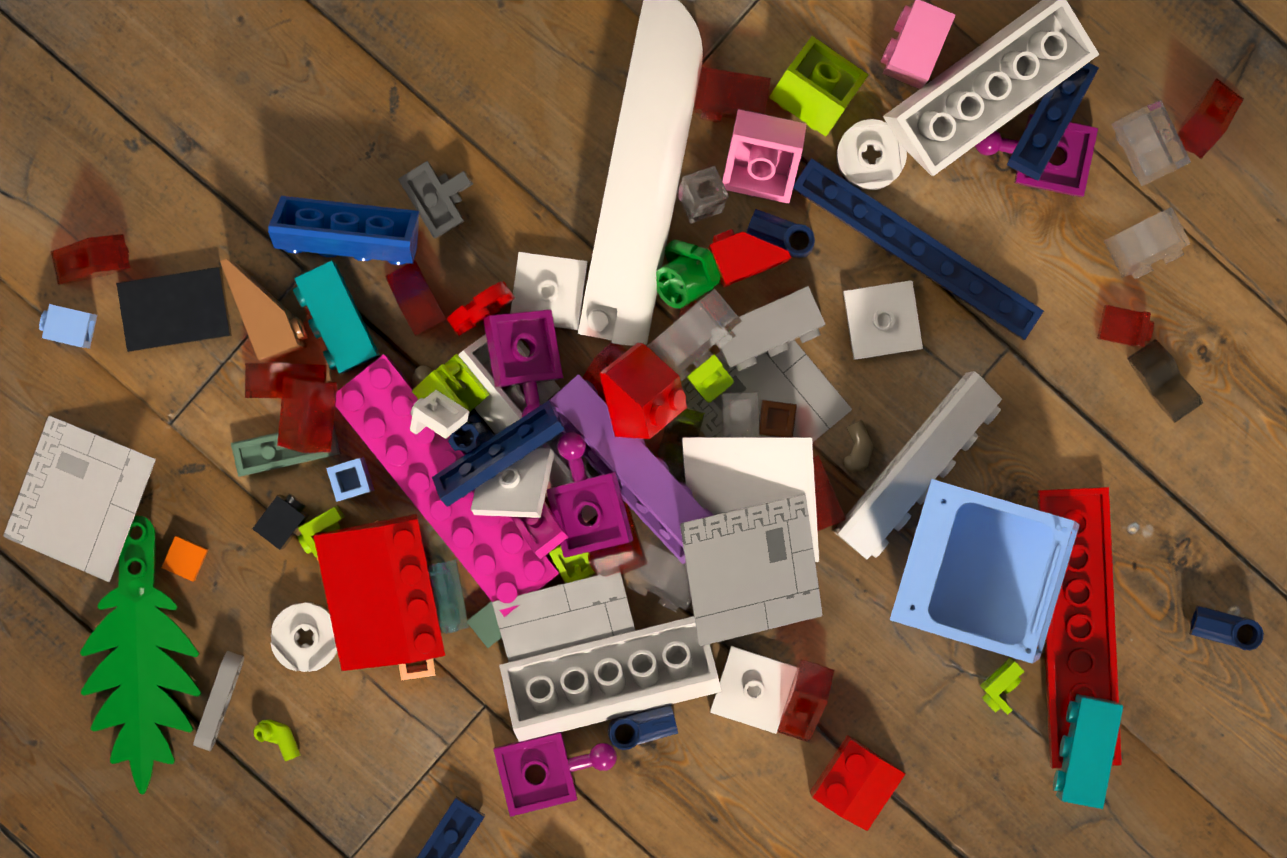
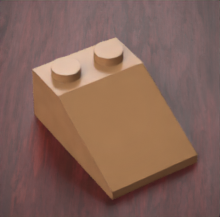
(268, 322)

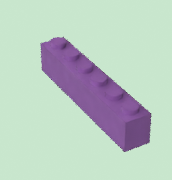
(641, 476)

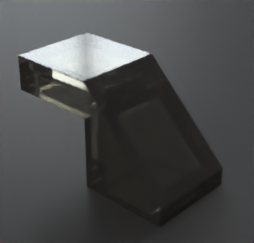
(1164, 381)
(671, 446)

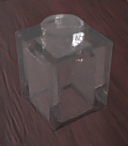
(702, 194)

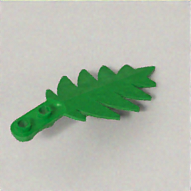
(139, 663)

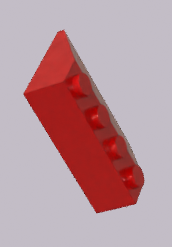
(379, 594)

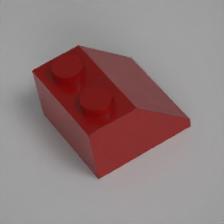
(744, 256)
(641, 393)
(856, 783)

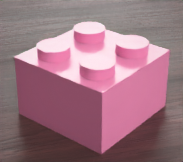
(919, 43)
(764, 156)

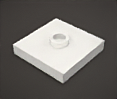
(550, 285)
(882, 320)
(517, 489)
(753, 689)

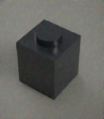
(281, 520)

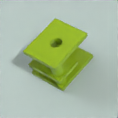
(446, 380)

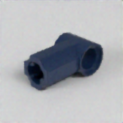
(779, 231)
(470, 434)
(1223, 628)
(646, 726)

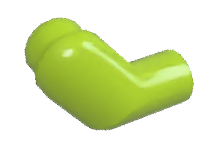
(278, 734)

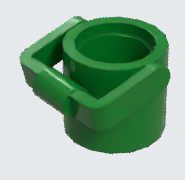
(686, 275)

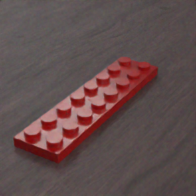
(1082, 628)

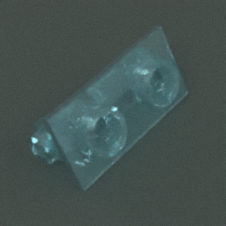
(448, 596)

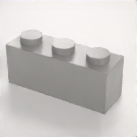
(772, 328)

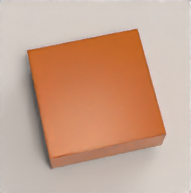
(185, 558)

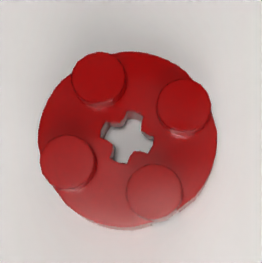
(484, 304)

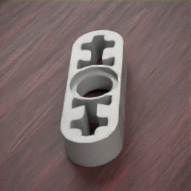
(218, 701)

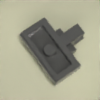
(435, 197)

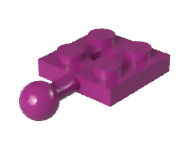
(1067, 178)
(509, 365)
(599, 492)
(551, 754)

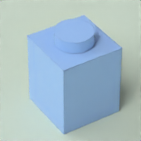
(68, 326)
(350, 479)

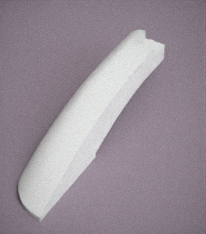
(643, 174)

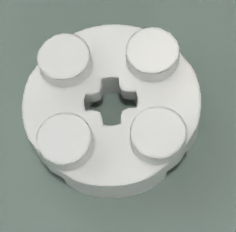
(858, 170)
(285, 637)

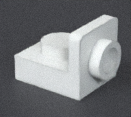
(438, 414)

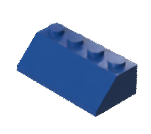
(345, 230)

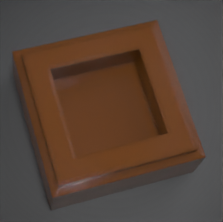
(777, 419)

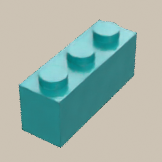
(335, 318)
(1088, 751)

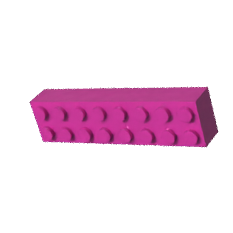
(488, 546)

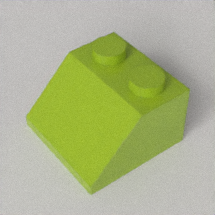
(818, 86)

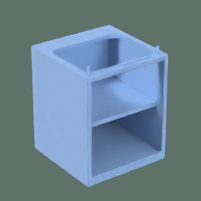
(984, 571)

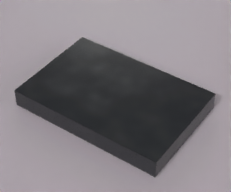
(174, 309)

